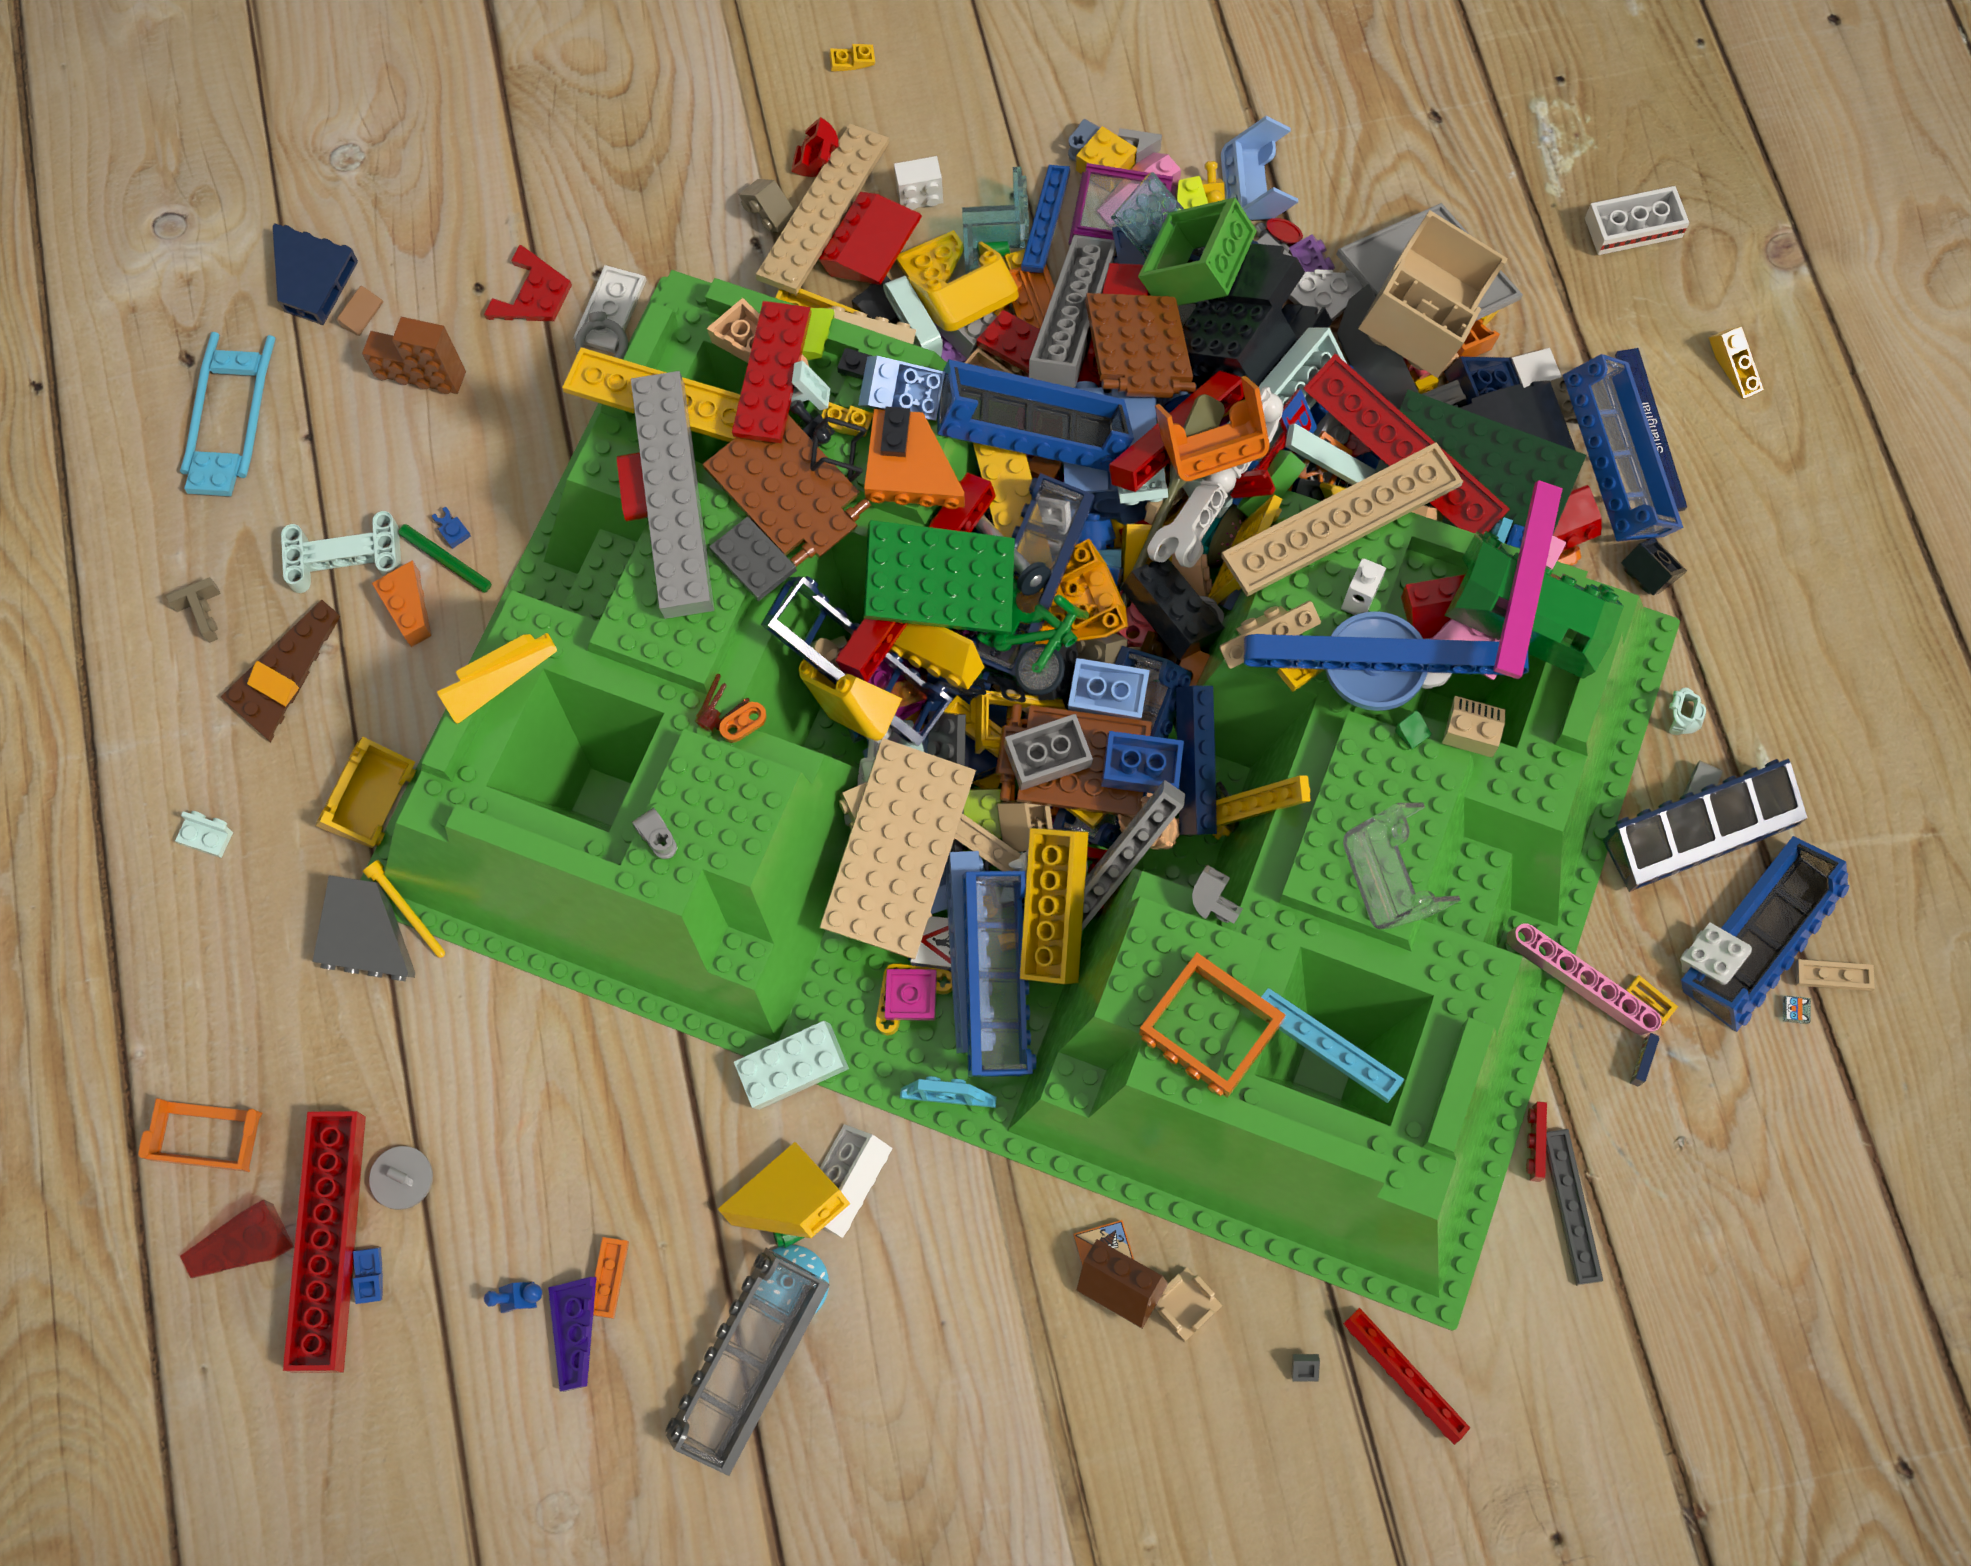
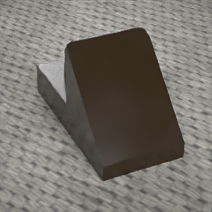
(1156, 646)

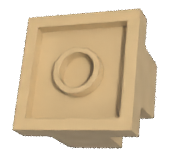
(1187, 1304)

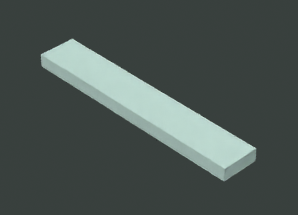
(1326, 455)

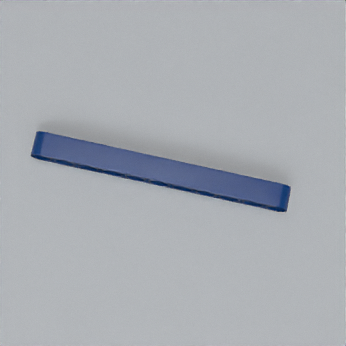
(1372, 654)

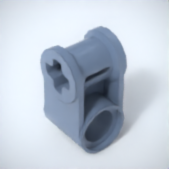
(1080, 137)

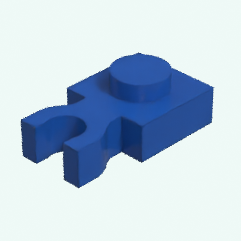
(451, 529)

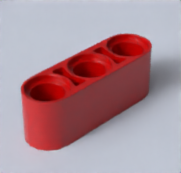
(632, 487)

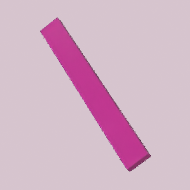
(1528, 580)

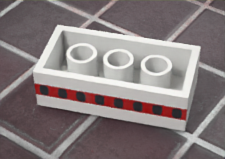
(1636, 220)

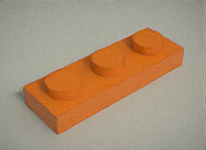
(609, 1276)

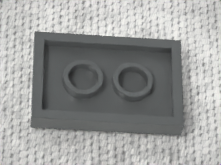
(753, 558)

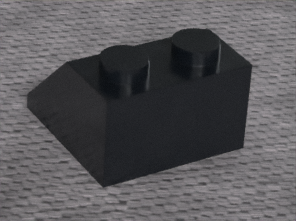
(1653, 566)

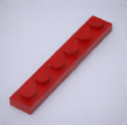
(1406, 1376)

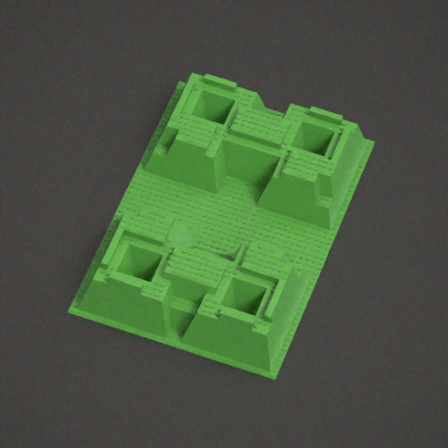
(531, 857)

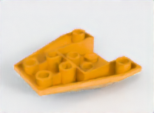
(1091, 588)

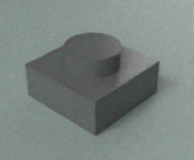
(1305, 1367)

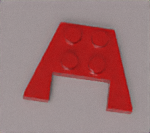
(540, 294)

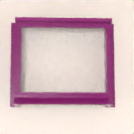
(1101, 194)

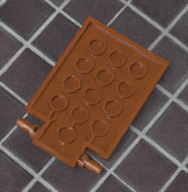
(1139, 344)
(784, 495)
(1083, 788)

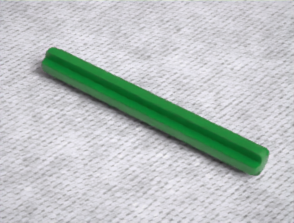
(445, 558)

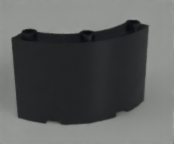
(1525, 409)

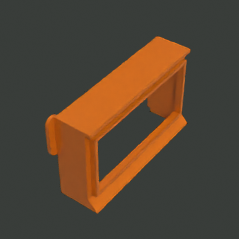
(152, 1140)

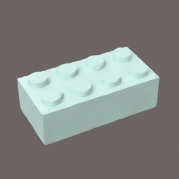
(791, 1065)

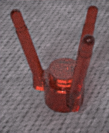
(708, 716)

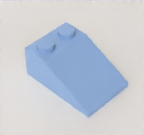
(1108, 689)

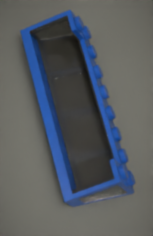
(1032, 416)
(1776, 923)

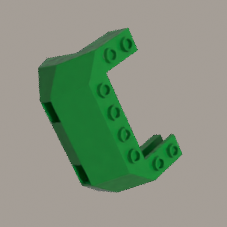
(1561, 605)

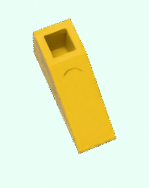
(1736, 360)

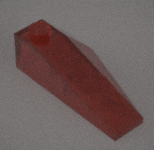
(244, 1240)

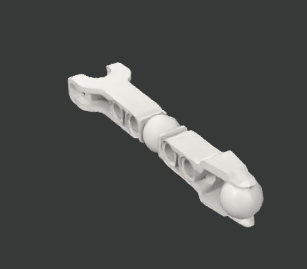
(1190, 525)

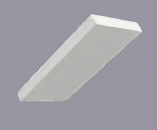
(617, 296)

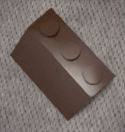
(1120, 1283)

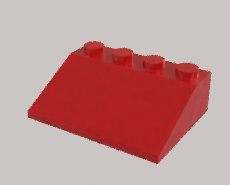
(869, 239)

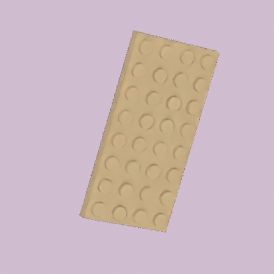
(897, 849)

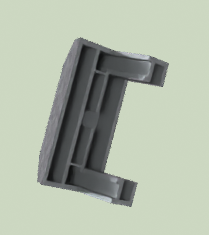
(1379, 364)

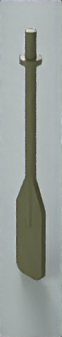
(1204, 416)

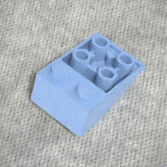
(901, 385)

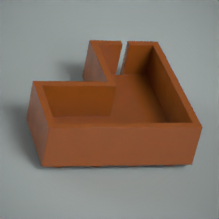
(416, 355)

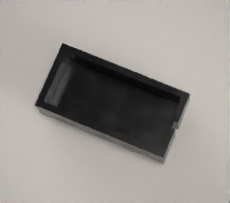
(1172, 608)

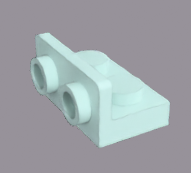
(204, 834)

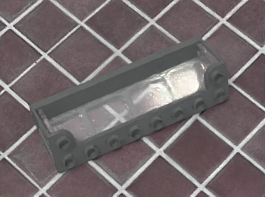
(746, 1362)

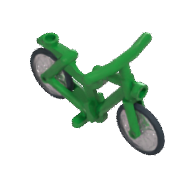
(1040, 665)

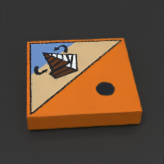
(1110, 1234)

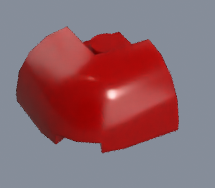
(815, 149)

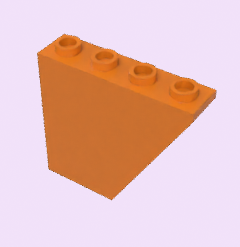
(918, 478)

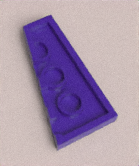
(572, 1330)

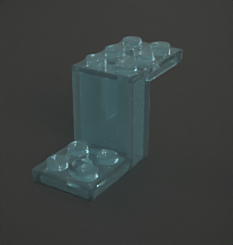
(997, 222)

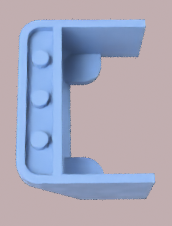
(1244, 170)

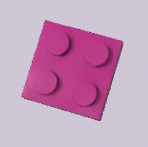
(910, 994)

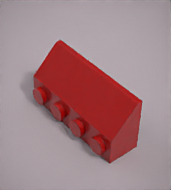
(1579, 519)
(1428, 602)

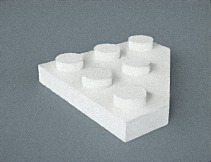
(1326, 290)

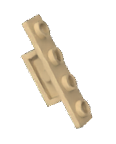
(1273, 622)

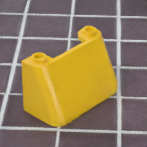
(852, 702)
(365, 793)

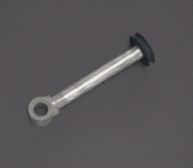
(1032, 576)

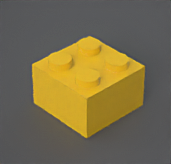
(1106, 150)

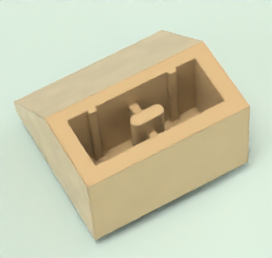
(1018, 818)

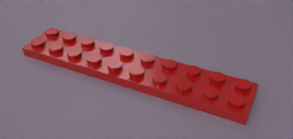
(1396, 437)

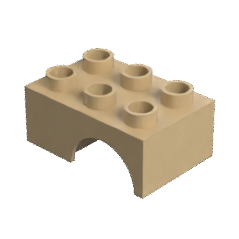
(1432, 294)

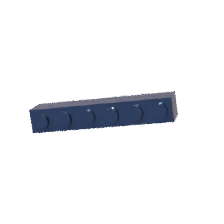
(1197, 772)

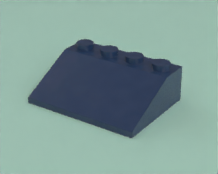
(1482, 375)

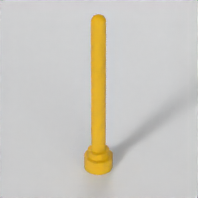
(376, 872)

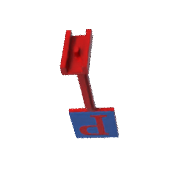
(1258, 481)

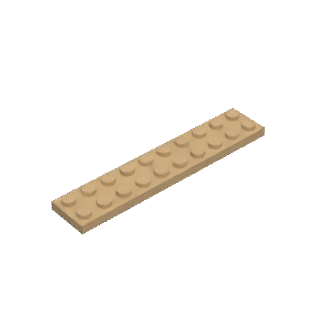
(822, 209)
(1341, 519)

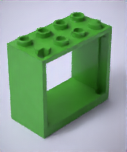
(1227, 237)

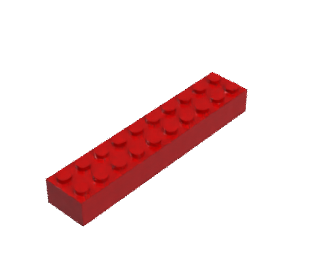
(324, 1243)

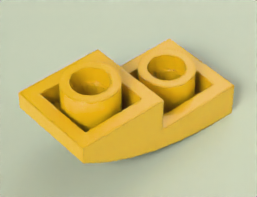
(856, 58)
(852, 415)

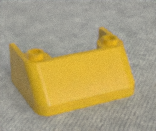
(969, 296)

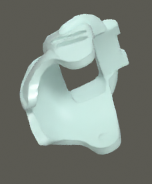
(1681, 723)

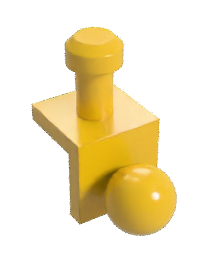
(1213, 187)

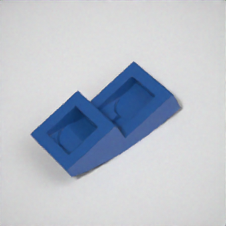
(368, 1275)

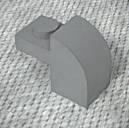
(1207, 896)

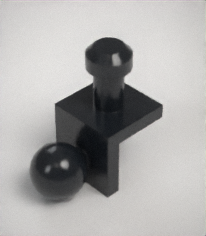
(810, 421)

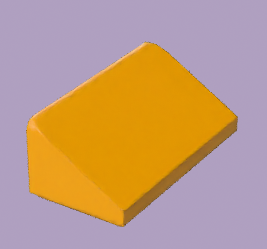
(272, 684)

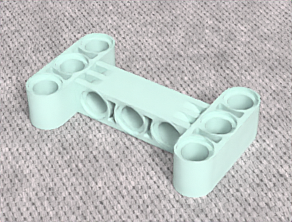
(339, 551)

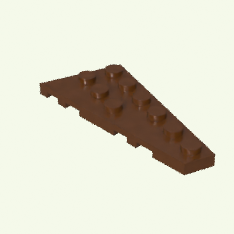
(290, 658)

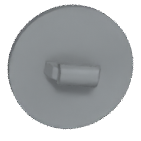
(401, 1177)

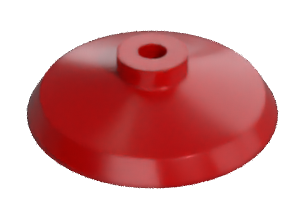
(1284, 230)

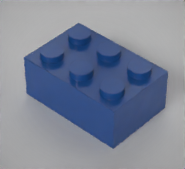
(1141, 762)

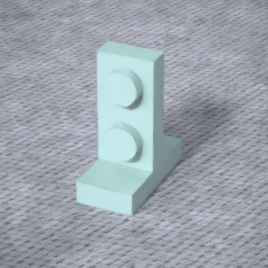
(809, 386)

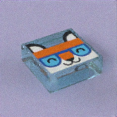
(1796, 1009)

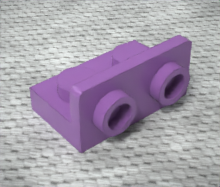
(1311, 254)

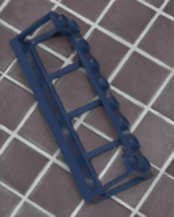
(808, 589)

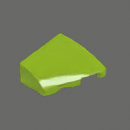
(817, 332)

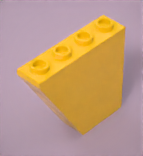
(786, 1197)

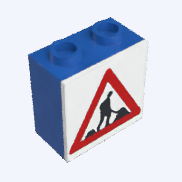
(934, 946)

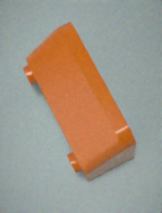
(1220, 447)

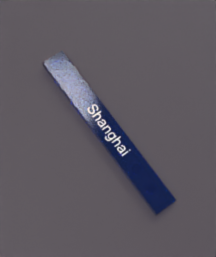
(1643, 386)

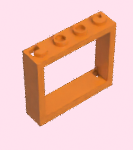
(1234, 989)

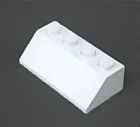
(853, 1168)

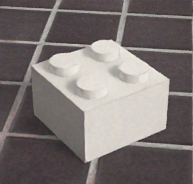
(919, 183)

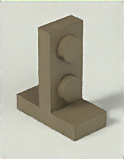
(196, 598)

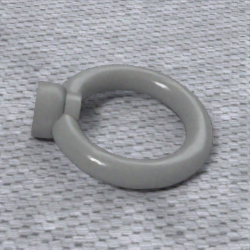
(599, 321)

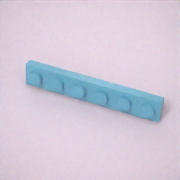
(1335, 1049)

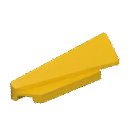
(494, 673)

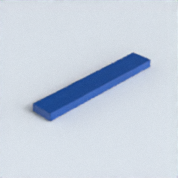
(1045, 218)

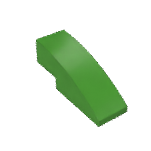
(1283, 472)

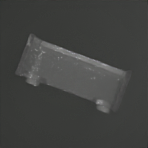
(1382, 872)

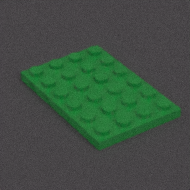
(939, 577)

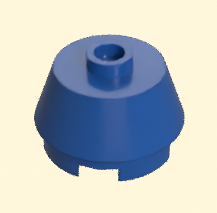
(1099, 531)

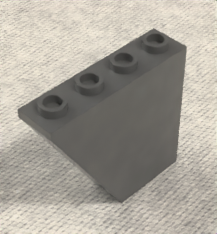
(361, 931)

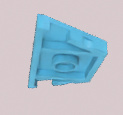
(947, 1092)

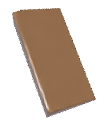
(359, 310)

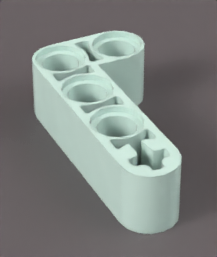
(911, 311)

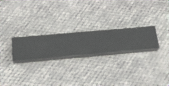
(1572, 1208)

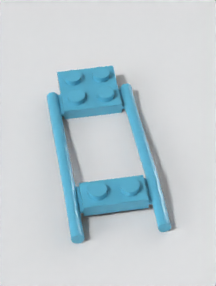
(217, 472)

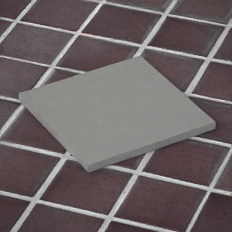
(1376, 254)

